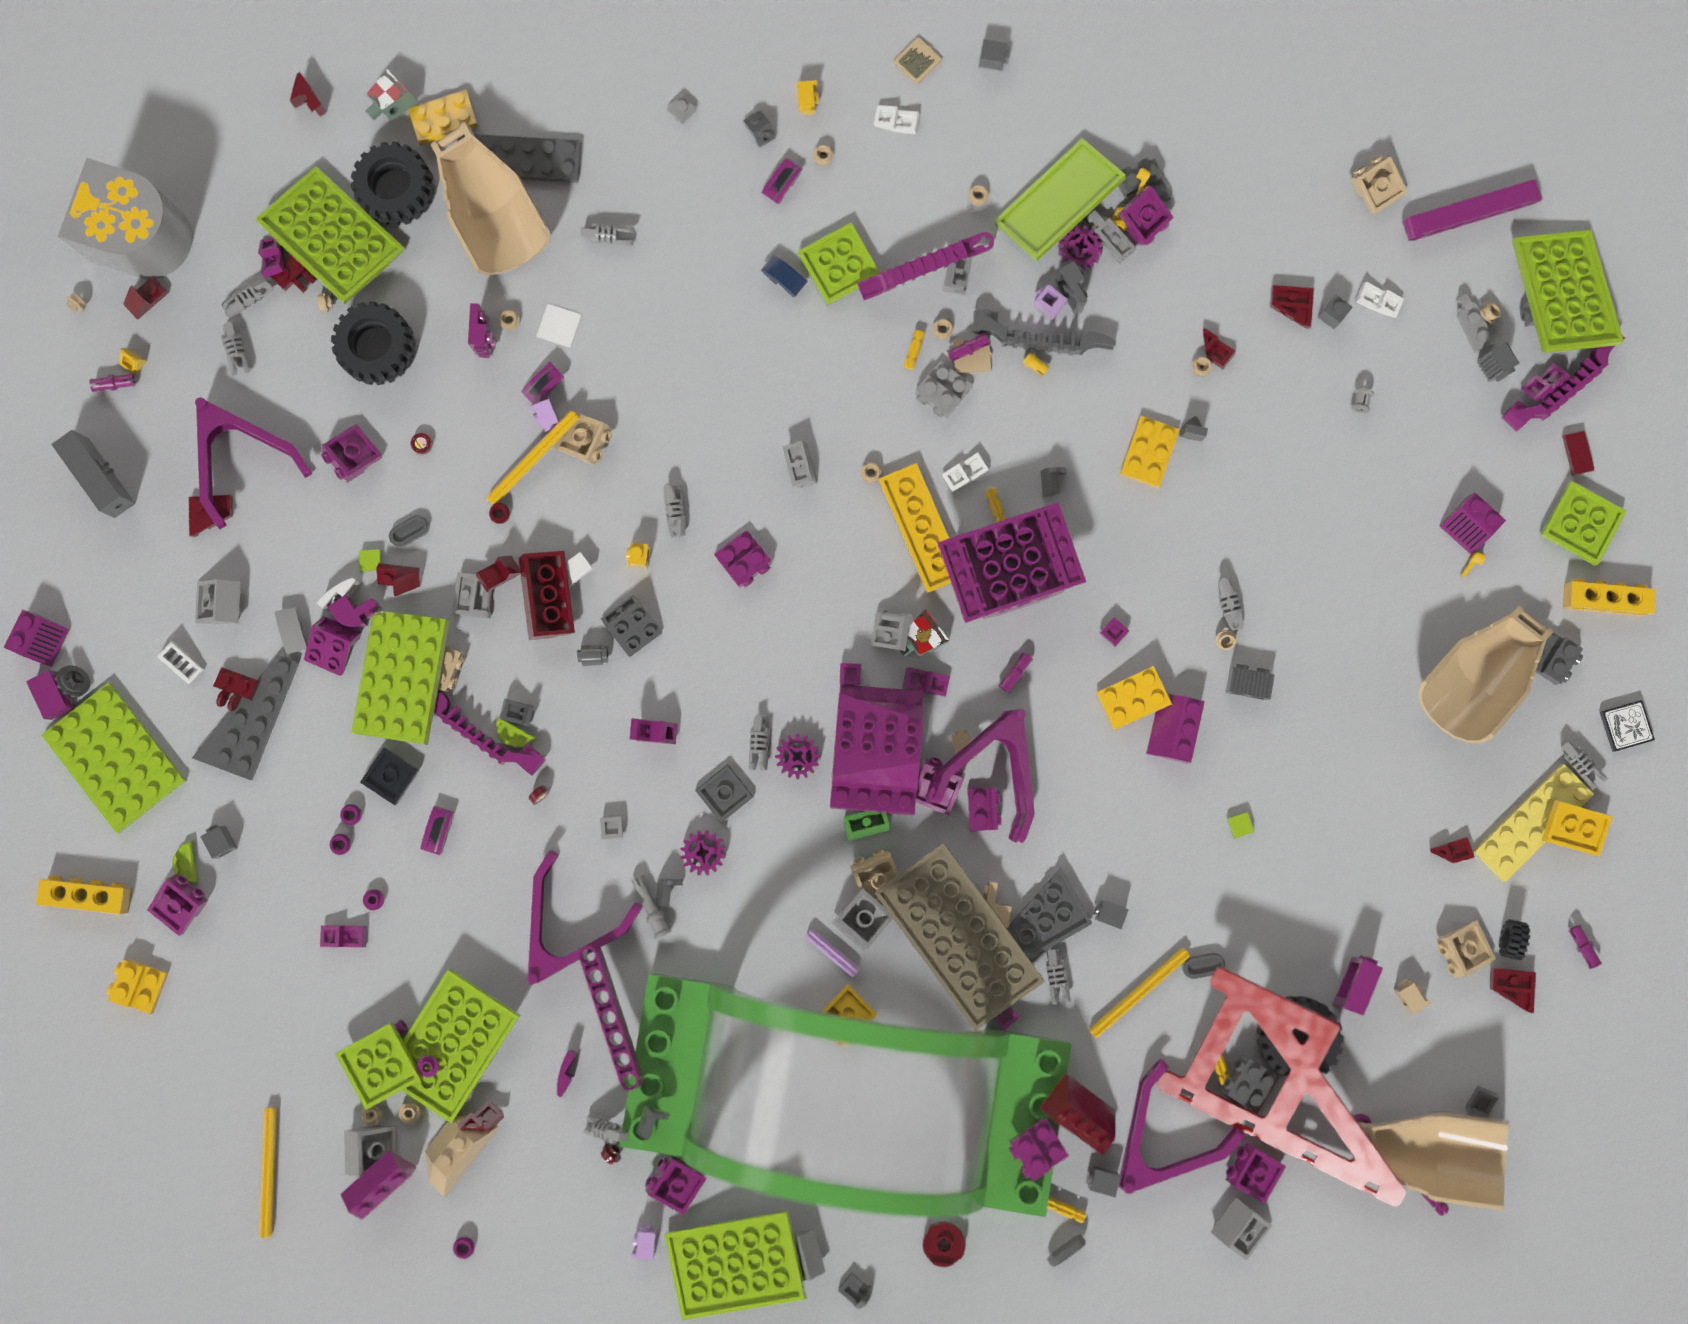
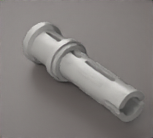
(655, 916)

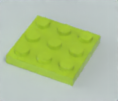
(838, 263)
(1583, 523)
(378, 1065)

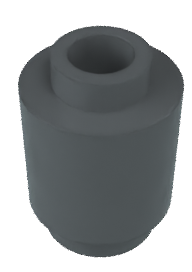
(592, 655)

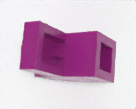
(351, 616)
(653, 731)

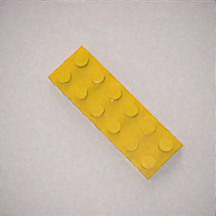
(918, 523)

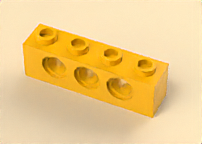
(1576, 599)
(50, 895)

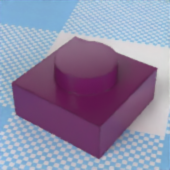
(1114, 632)
(850, 674)
(1006, 1018)

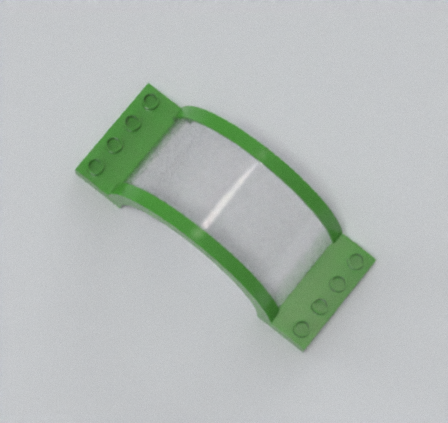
(840, 1103)

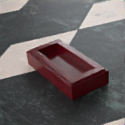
(1578, 453)

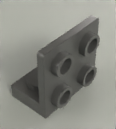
(631, 625)

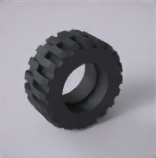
(385, 159)
(359, 321)
(1274, 1058)

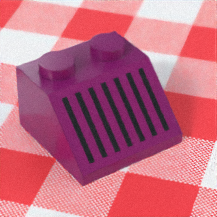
(1472, 523)
(36, 638)

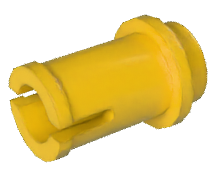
(1036, 364)

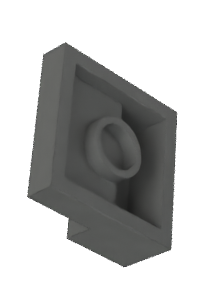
(1130, 185)
(1069, 282)
(1558, 659)
(1249, 1083)

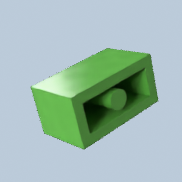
(865, 825)

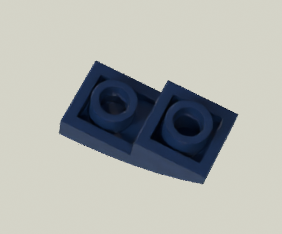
(784, 275)

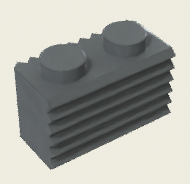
(1498, 363)
(1250, 683)

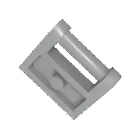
(466, 597)
(891, 637)

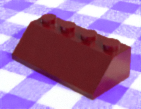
(546, 595)
(1082, 1113)

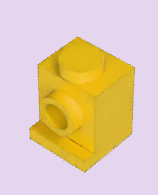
(807, 96)
(638, 555)

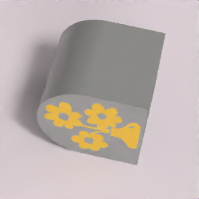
(125, 223)

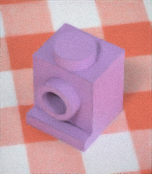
(1057, 299)
(545, 414)
(645, 1243)

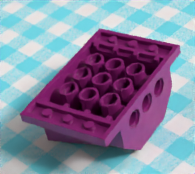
(1012, 563)
(877, 750)

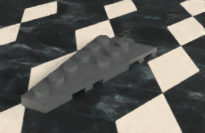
(244, 733)
(1049, 917)

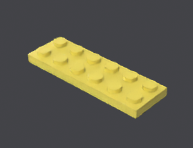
(1523, 829)

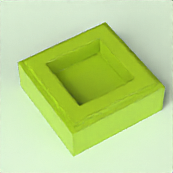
(369, 560)
(1240, 825)

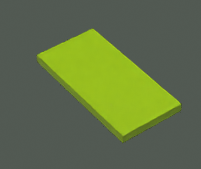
(1059, 199)

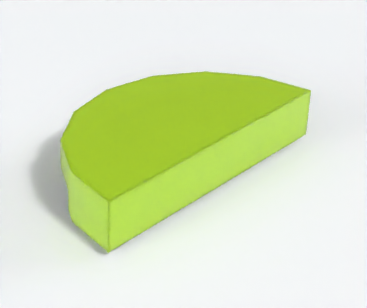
(513, 735)
(185, 862)

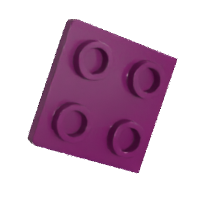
(330, 645)
(983, 809)

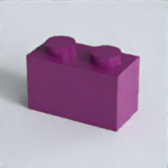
(48, 697)

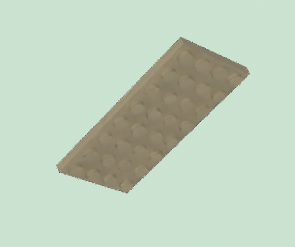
(959, 936)

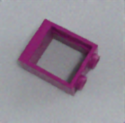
(1358, 984)

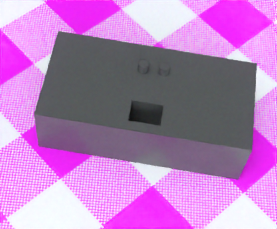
(93, 473)

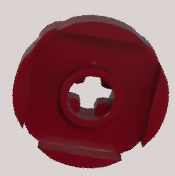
(952, 1253)

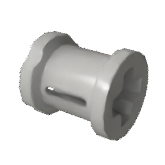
(1362, 400)

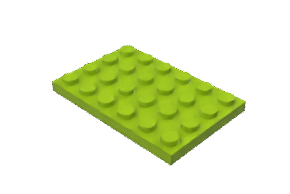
(330, 235)
(1567, 291)
(400, 677)
(113, 758)
(464, 1033)
(735, 1265)

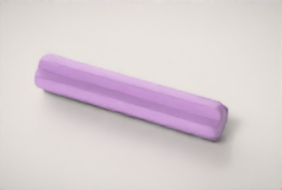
(831, 952)

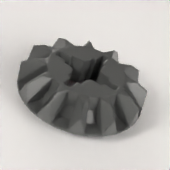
(79, 677)

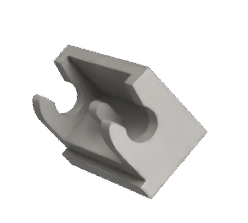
(957, 277)
(799, 464)

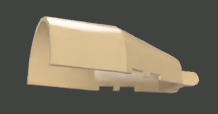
(488, 205)
(1484, 678)
(1446, 1156)

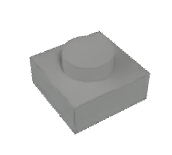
(681, 109)
(611, 827)

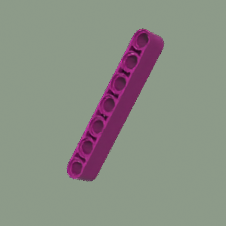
(1472, 210)
(619, 1025)

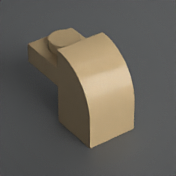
(1002, 911)

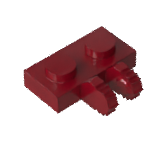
(292, 272)
(236, 684)

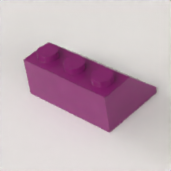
(1176, 729)
(376, 1184)

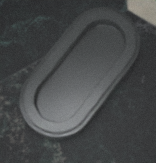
(408, 531)
(1202, 965)
(1066, 1250)

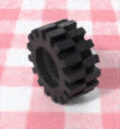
(1514, 939)

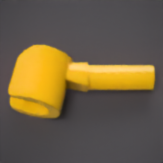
(1143, 175)
(1475, 557)

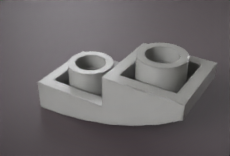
(290, 630)

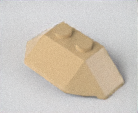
(453, 1153)

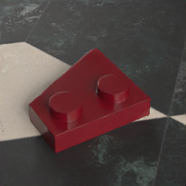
(1293, 303)
(199, 518)
(1515, 986)

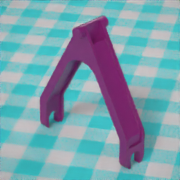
(212, 422)
(1011, 732)
(541, 962)
(1135, 1173)

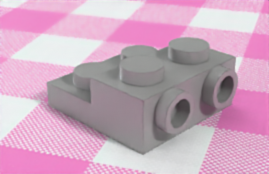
(943, 390)

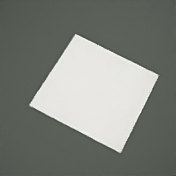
(558, 325)

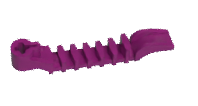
(921, 266)
(1519, 414)
(528, 758)

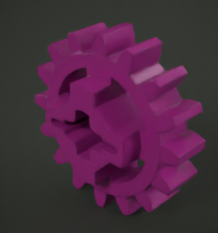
(1087, 249)
(790, 763)
(717, 849)

